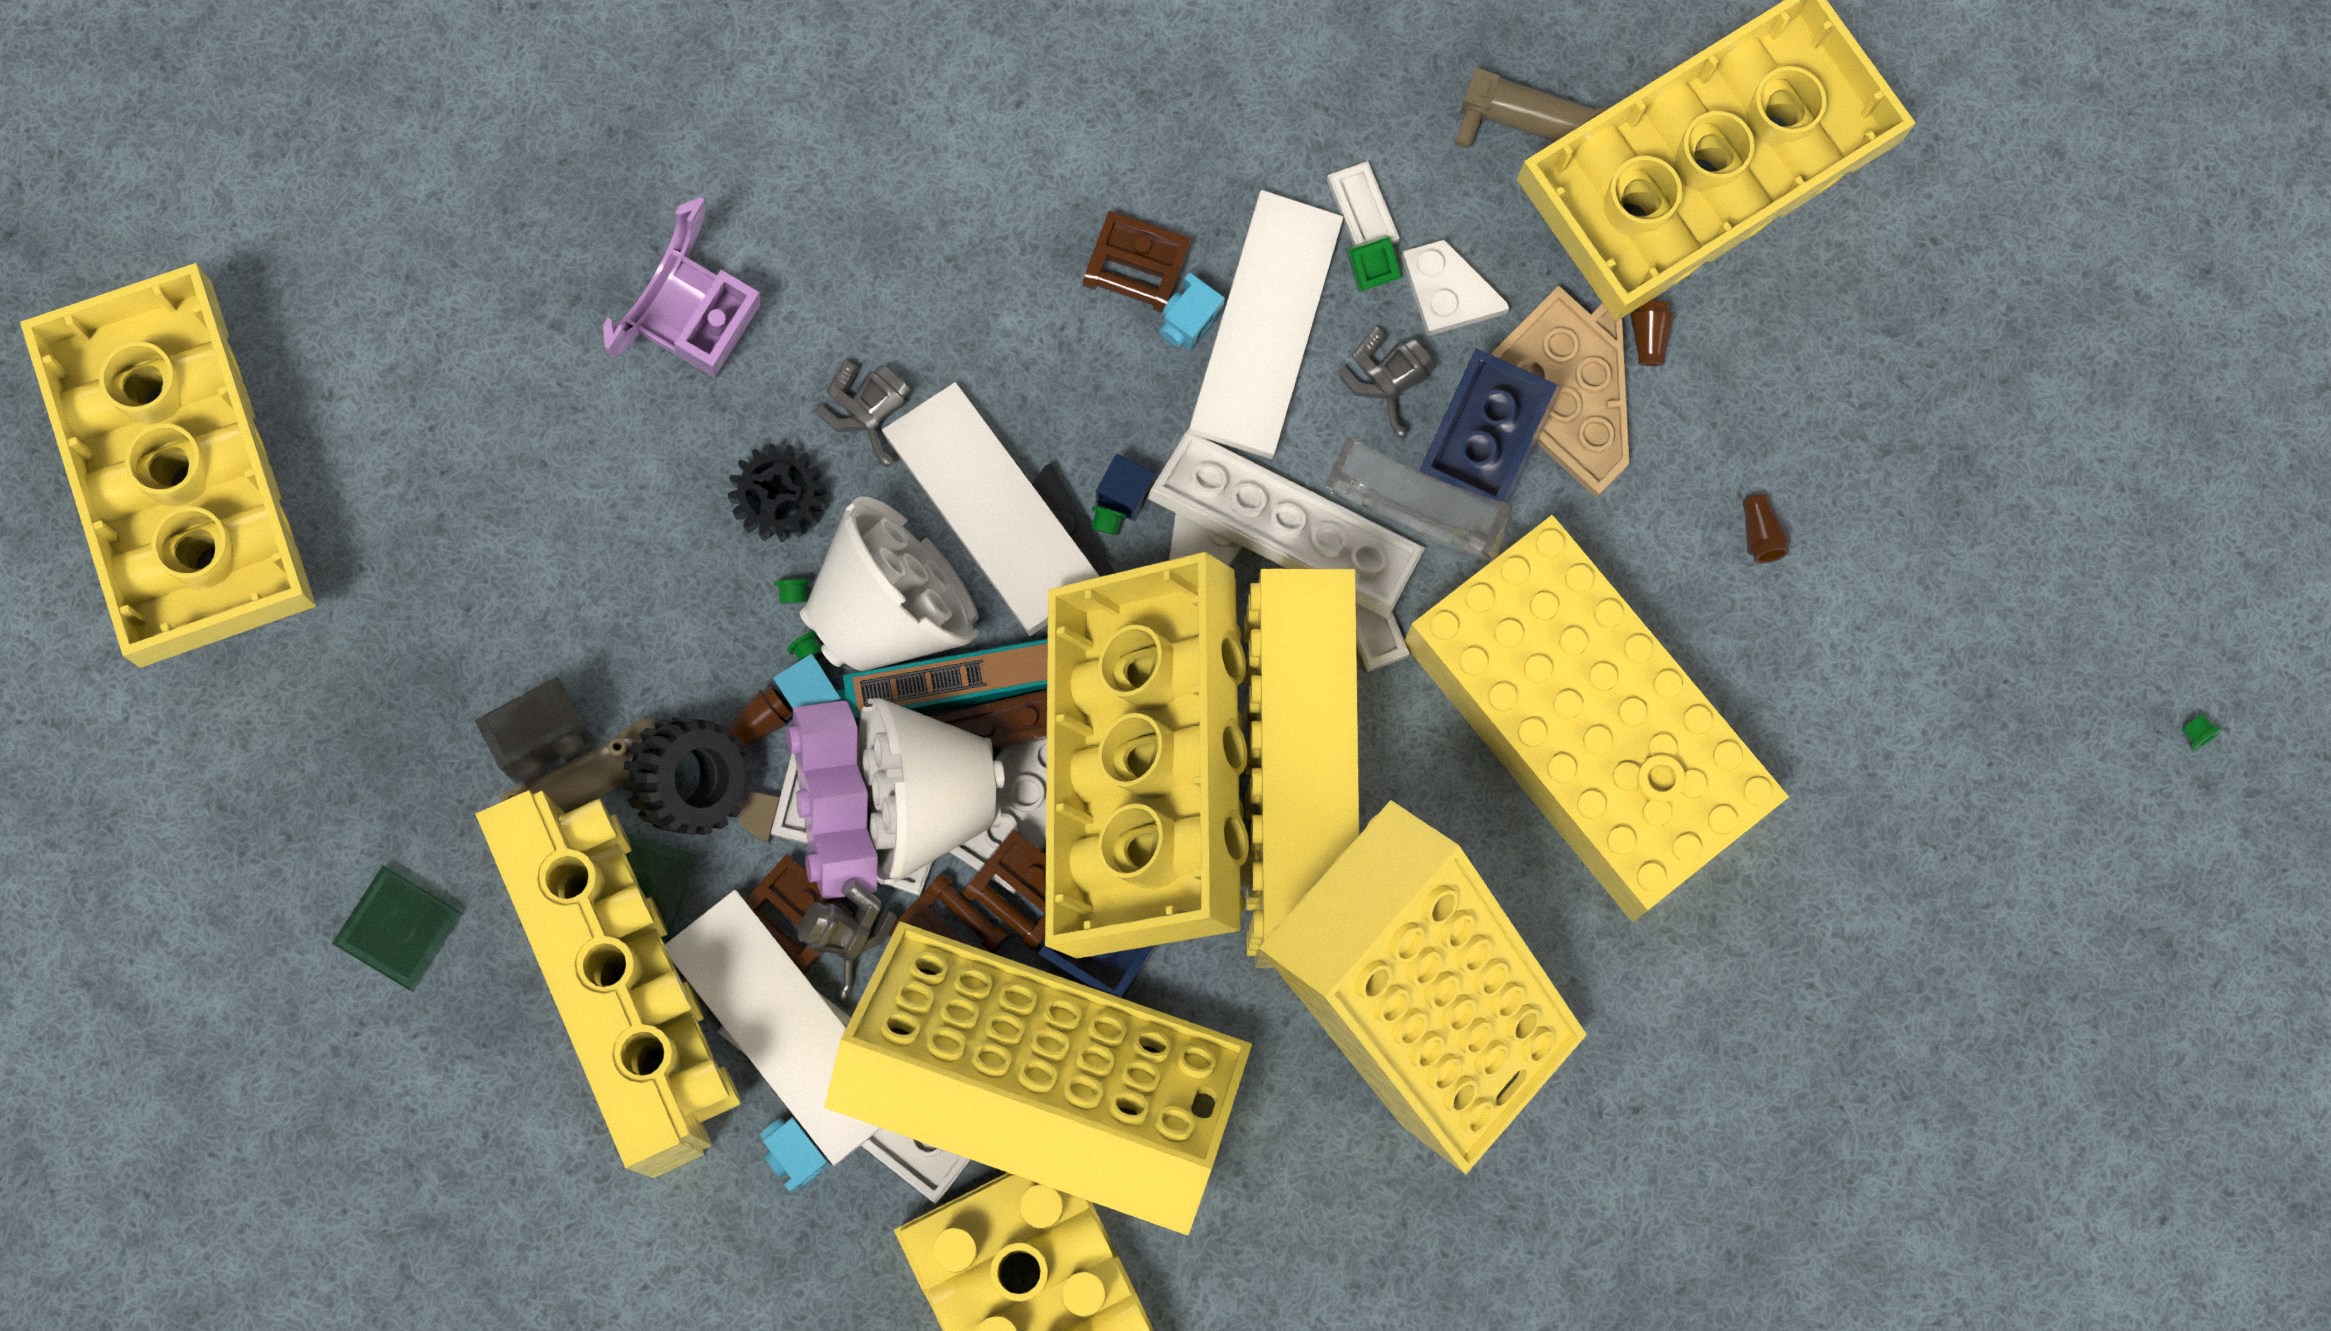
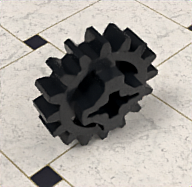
(772, 510)

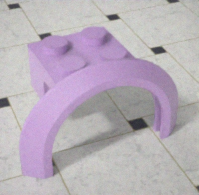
(687, 305)

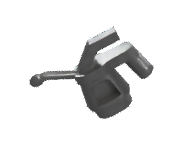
(1397, 372)
(875, 400)
(835, 932)

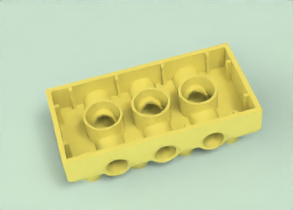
(1715, 109)
(121, 455)
(1144, 758)
(581, 948)
(964, 1243)

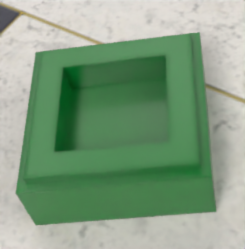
(1373, 263)

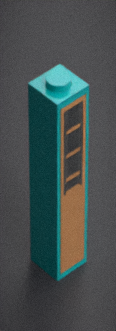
(952, 680)

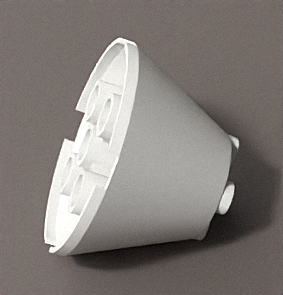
(886, 593)
(924, 786)

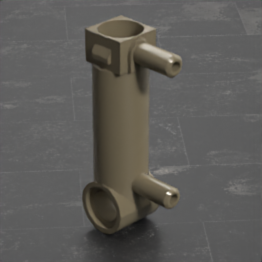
(1518, 108)
(589, 774)

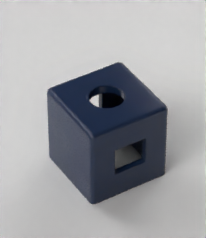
(1125, 487)

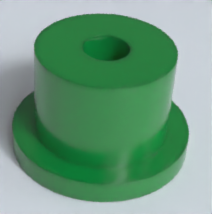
(1107, 520)
(792, 590)
(806, 645)
(2200, 732)

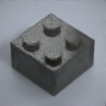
(536, 731)

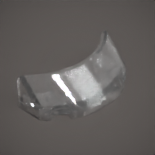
(1419, 502)

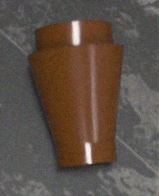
(1652, 331)
(1764, 531)
(761, 717)

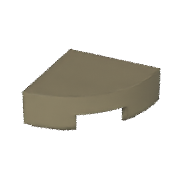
(758, 814)

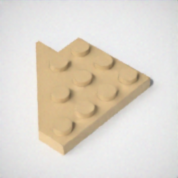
(1587, 361)

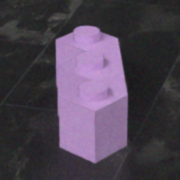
(832, 797)

